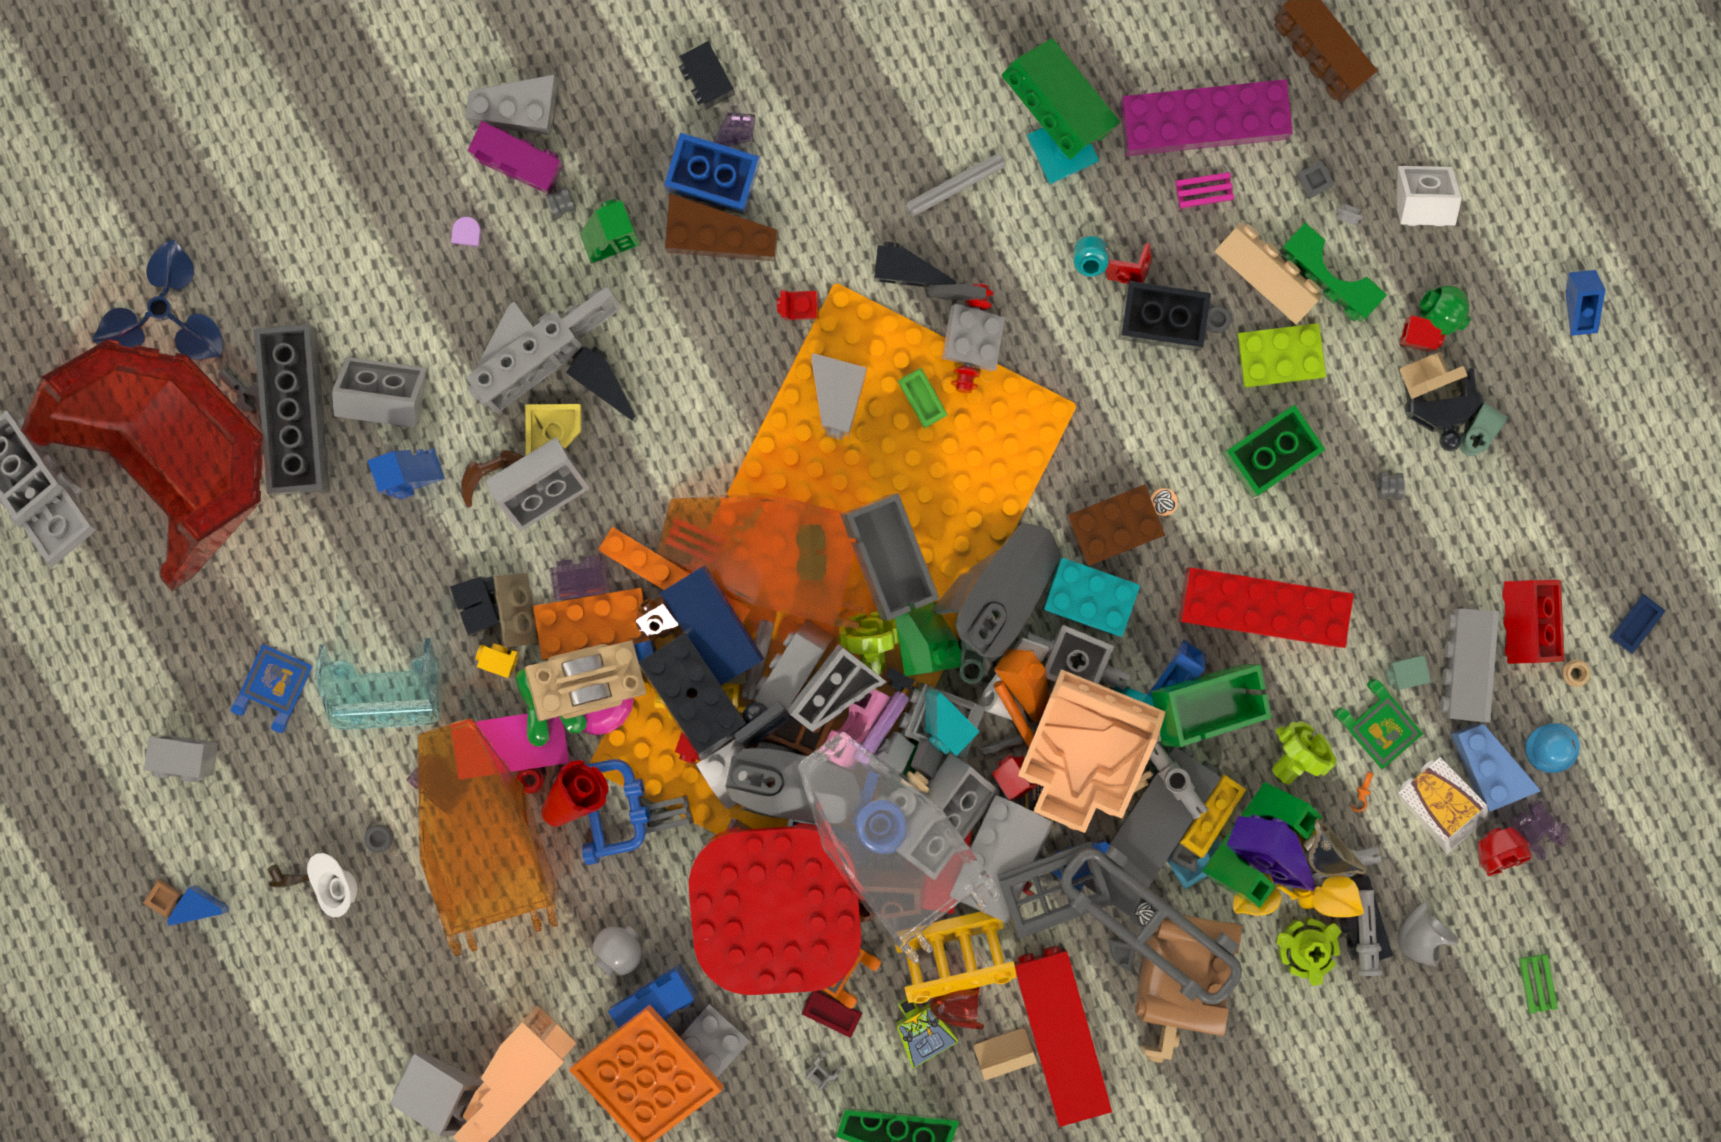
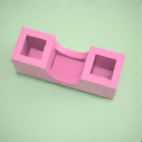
(863, 716)

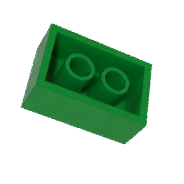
(1273, 451)

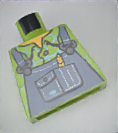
(923, 1033)

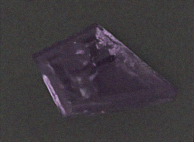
(736, 129)

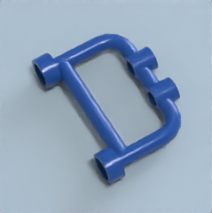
(638, 816)

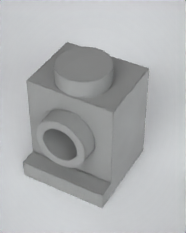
(895, 750)

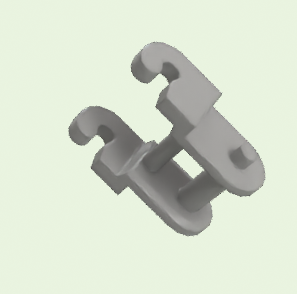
(822, 1084)

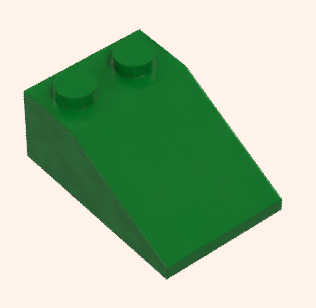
(926, 642)

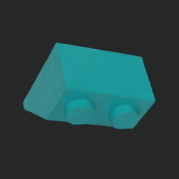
(946, 724)

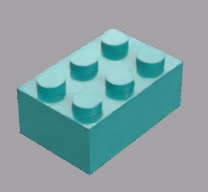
(1091, 597)

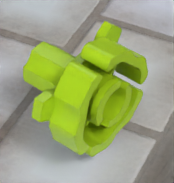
(870, 639)
(1301, 754)
(1323, 941)

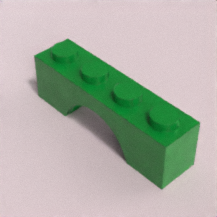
(1356, 297)

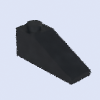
(903, 267)
(598, 377)

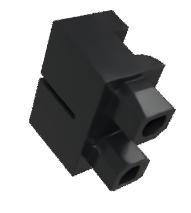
(472, 593)

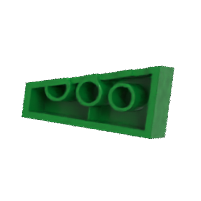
(882, 1126)

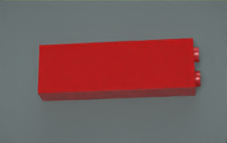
(1062, 1036)

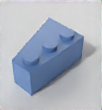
(1491, 768)

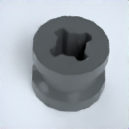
(561, 202)
(1390, 485)

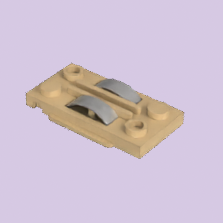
(585, 681)

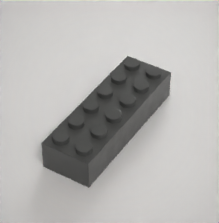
(291, 410)

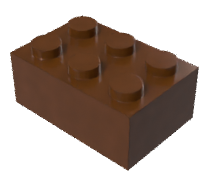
(1115, 525)

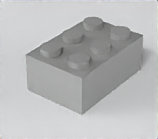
(537, 484)

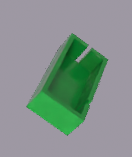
(1211, 704)

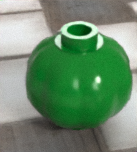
(1446, 309)

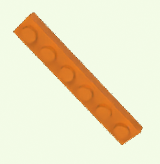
(651, 565)

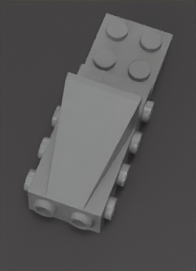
(527, 354)
(39, 494)

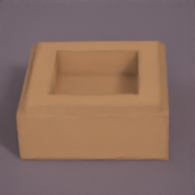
(163, 898)

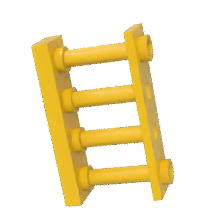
(959, 929)

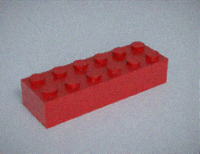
(1265, 607)

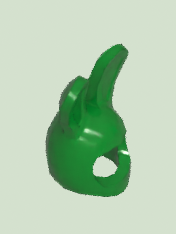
(538, 732)

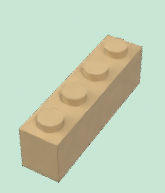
(1268, 272)

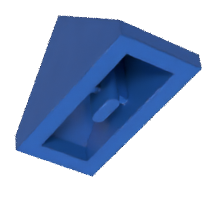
(196, 905)

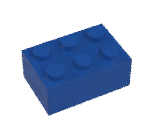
(712, 173)

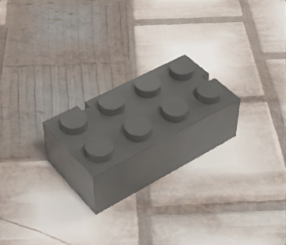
(889, 556)

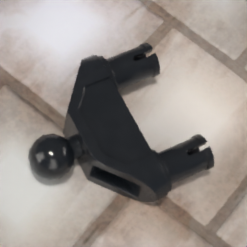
(1446, 413)

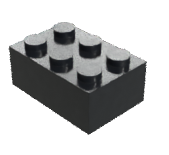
(1164, 316)

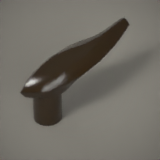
(284, 880)

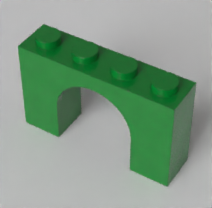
(1232, 871)

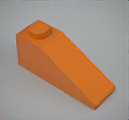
(1026, 680)

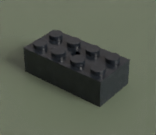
(708, 718)

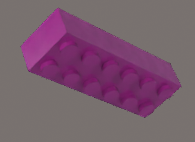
(1206, 117)

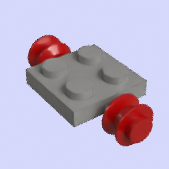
(973, 340)

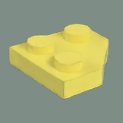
(551, 421)

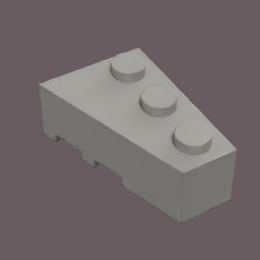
(515, 105)
(794, 666)
(833, 688)

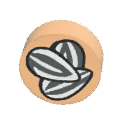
(1164, 501)

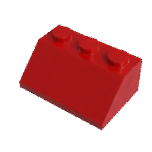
(1533, 621)

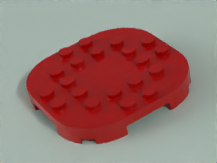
(772, 912)

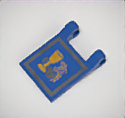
(274, 682)

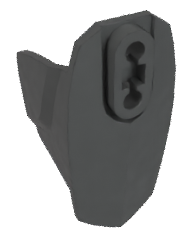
(784, 797)

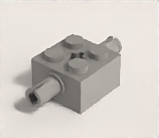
(1092, 653)

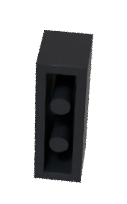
(1351, 927)

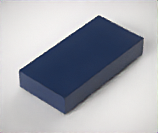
(1637, 624)

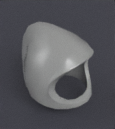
(1423, 935)

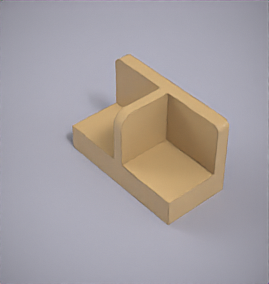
(1429, 375)

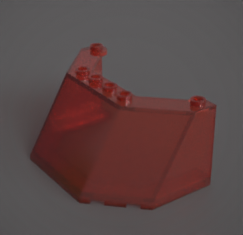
(167, 432)

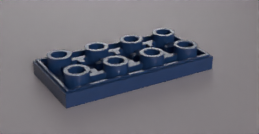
(712, 625)

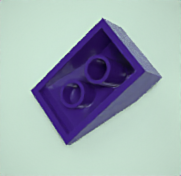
(1271, 850)

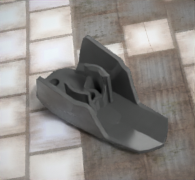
(1004, 585)

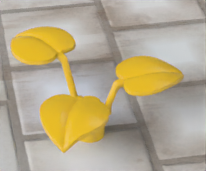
(1335, 898)

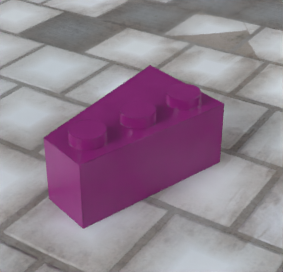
(515, 157)

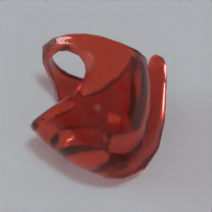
(958, 1008)

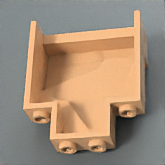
(1089, 751)
(514, 1075)

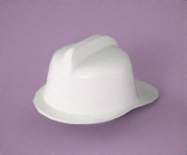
(332, 885)

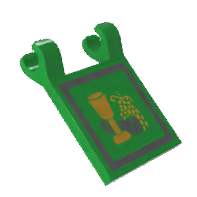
(1383, 728)

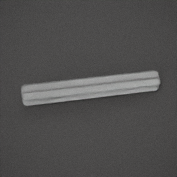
(956, 184)

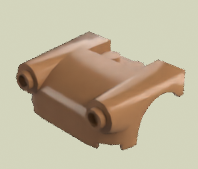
(1160, 995)

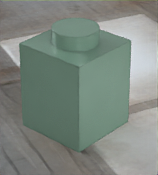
(1407, 672)

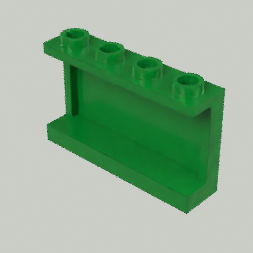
(1060, 98)

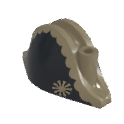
(1330, 854)

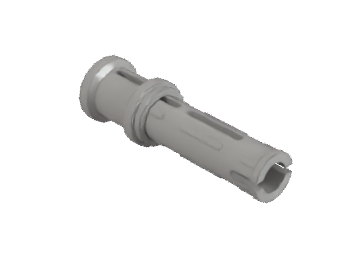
(1368, 946)

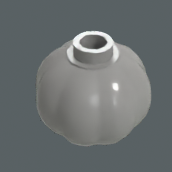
(617, 950)

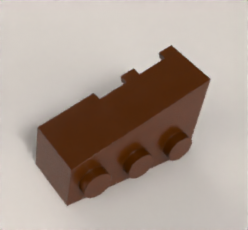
(800, 737)

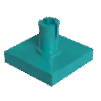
(1052, 159)

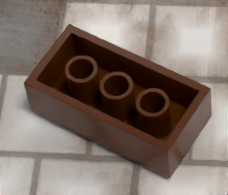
(1325, 46)

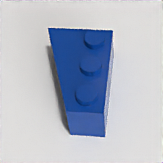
(401, 472)
(664, 994)

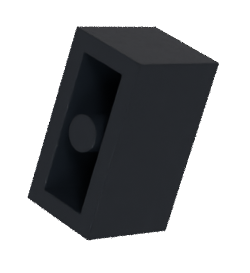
(706, 75)

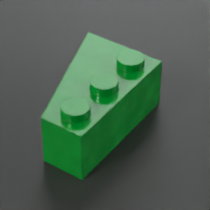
(609, 232)

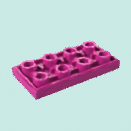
(512, 745)

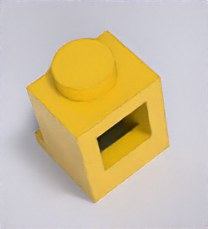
(497, 660)

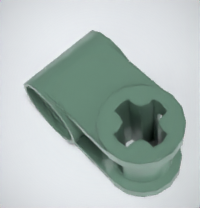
(1484, 428)
(969, 656)

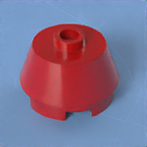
(1502, 850)

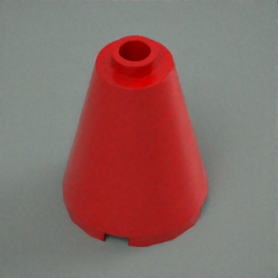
(574, 794)

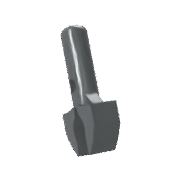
(240, 390)

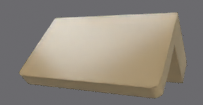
(1004, 1053)

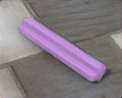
(885, 721)

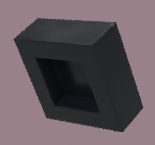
(899, 680)

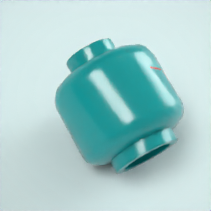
(1091, 256)

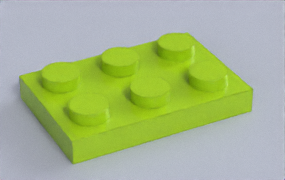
(1281, 355)

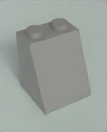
(838, 393)
(435, 1094)

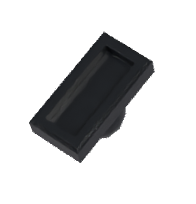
(760, 722)

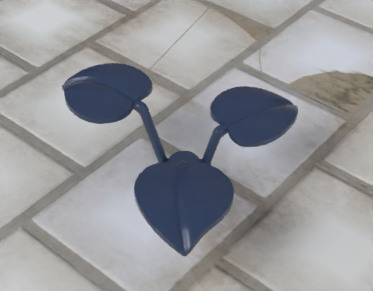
(166, 269)

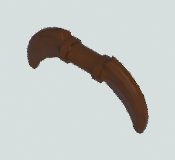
(477, 471)

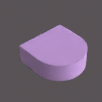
(466, 232)

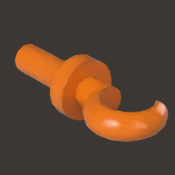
(1363, 791)

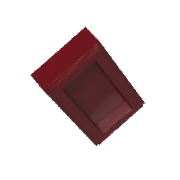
(832, 1013)

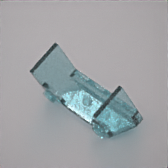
(379, 698)

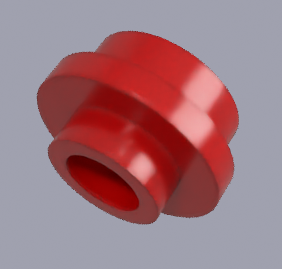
(539, 779)

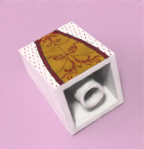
(1443, 804)

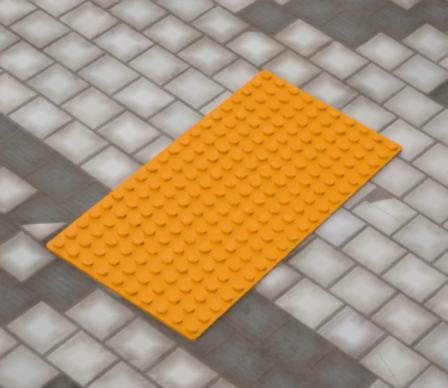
(957, 481)

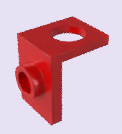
(1126, 271)

